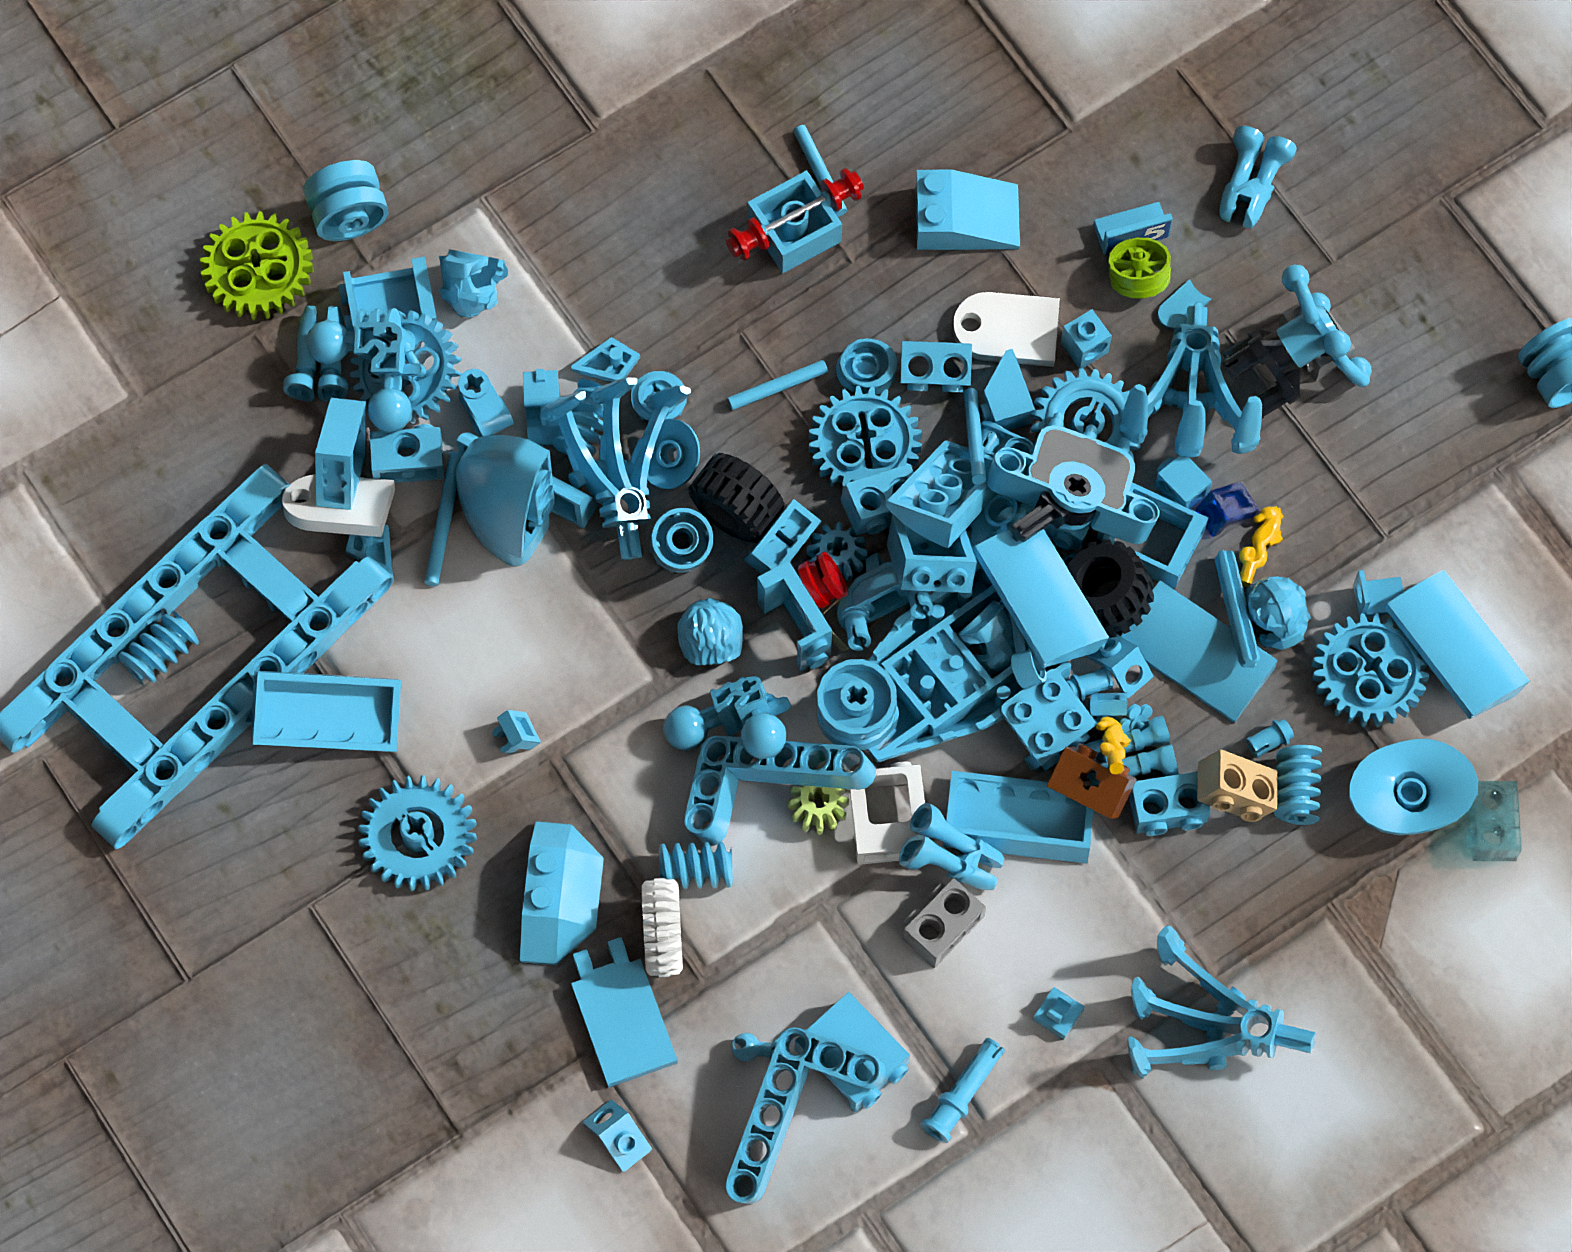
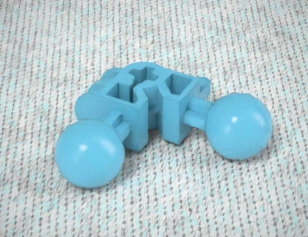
(330, 343)
(737, 707)

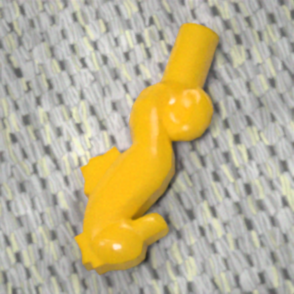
(1265, 535)
(1113, 743)

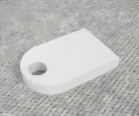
(1007, 323)
(365, 518)

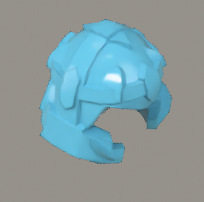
(470, 281)
(1278, 607)
(993, 635)

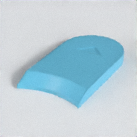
(1174, 309)

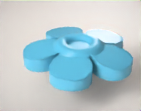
(1136, 718)

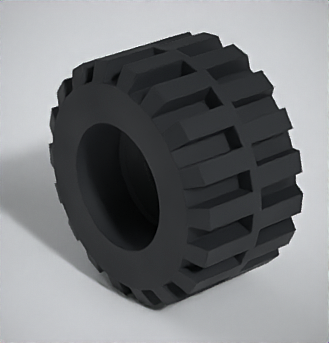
(736, 497)
(1108, 563)

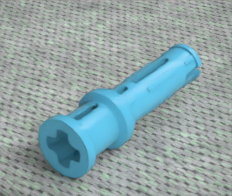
(955, 1103)

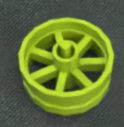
(1139, 274)

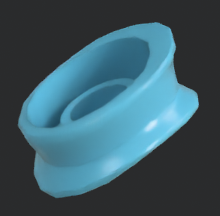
(867, 365)

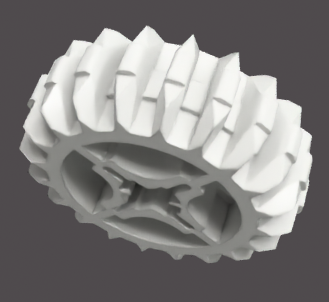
(662, 927)

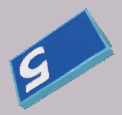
(1139, 222)

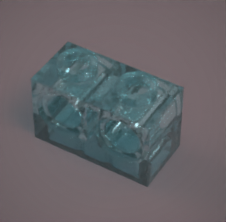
(1502, 822)

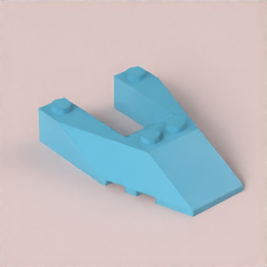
(936, 676)

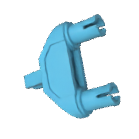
(875, 596)

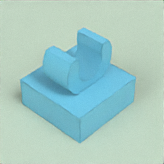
(1108, 704)
(518, 731)
(1058, 1013)

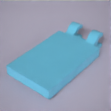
(621, 1016)

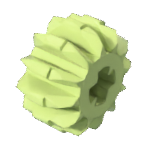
(806, 810)

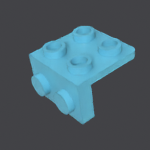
(1047, 719)

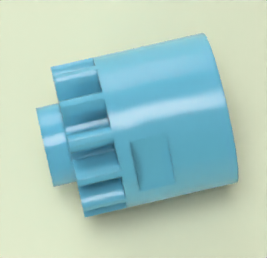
(684, 522)

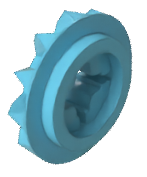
(645, 386)

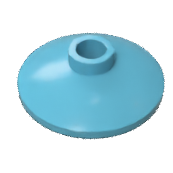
(663, 469)

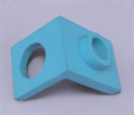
(1375, 594)
(1118, 656)
(619, 1135)

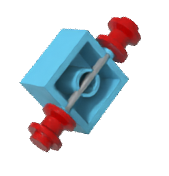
(795, 219)

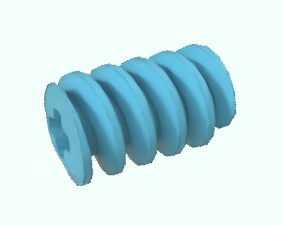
(586, 418)
(158, 647)
(1294, 784)
(696, 865)

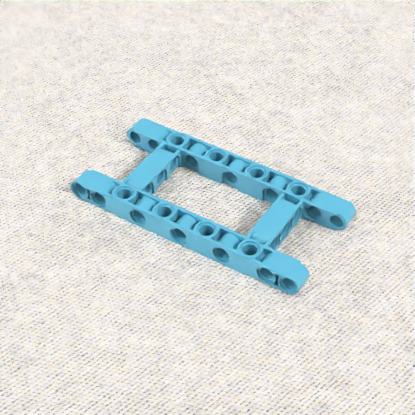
(143, 605)

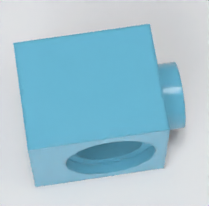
(1086, 339)
(1182, 481)

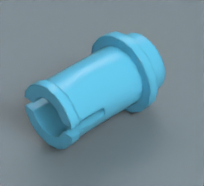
(1090, 683)
(1270, 738)

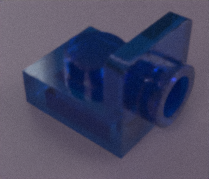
(1227, 506)

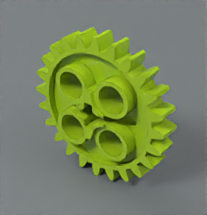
(251, 238)

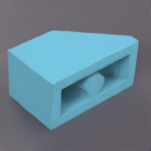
(1007, 396)

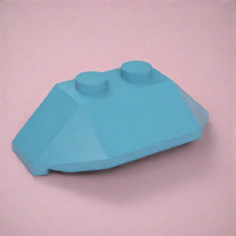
(559, 893)

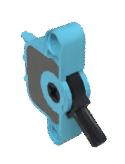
(1073, 484)

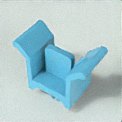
(539, 390)

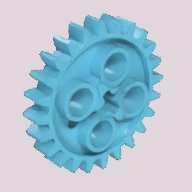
(436, 380)
(833, 444)
(1344, 686)

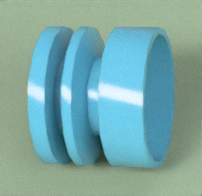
(1550, 359)

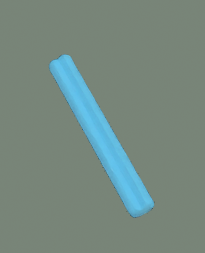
(1237, 609)

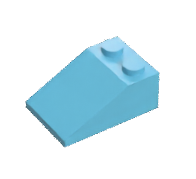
(965, 212)

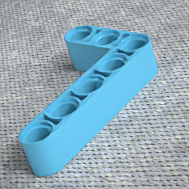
(736, 766)
(787, 1100)

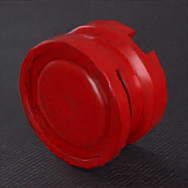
(823, 580)

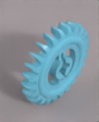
(1092, 388)
(396, 808)

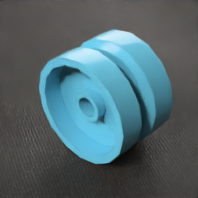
(345, 200)
(856, 704)

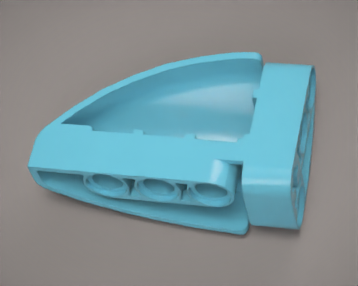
(499, 488)

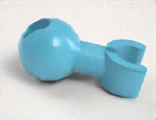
(752, 1047)

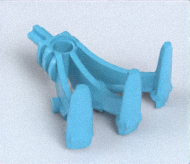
(1194, 349)
(611, 476)
(1216, 1024)

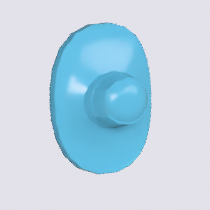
(1413, 787)

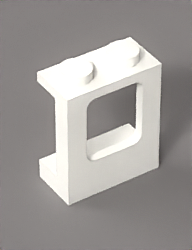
(884, 841)

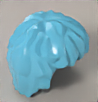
(710, 633)

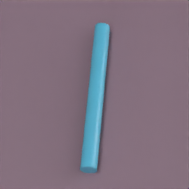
(974, 436)
(443, 522)

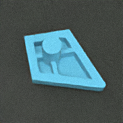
(607, 361)
(375, 547)

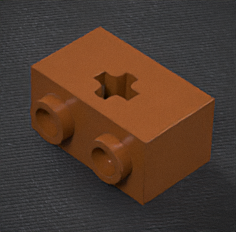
(1072, 781)

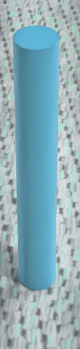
(814, 159)
(777, 385)

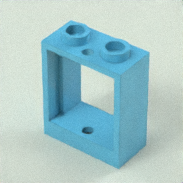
(340, 453)
(1181, 517)
(921, 571)

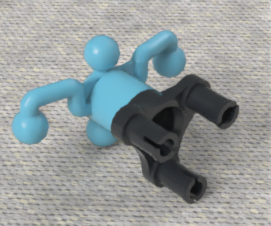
(1296, 345)

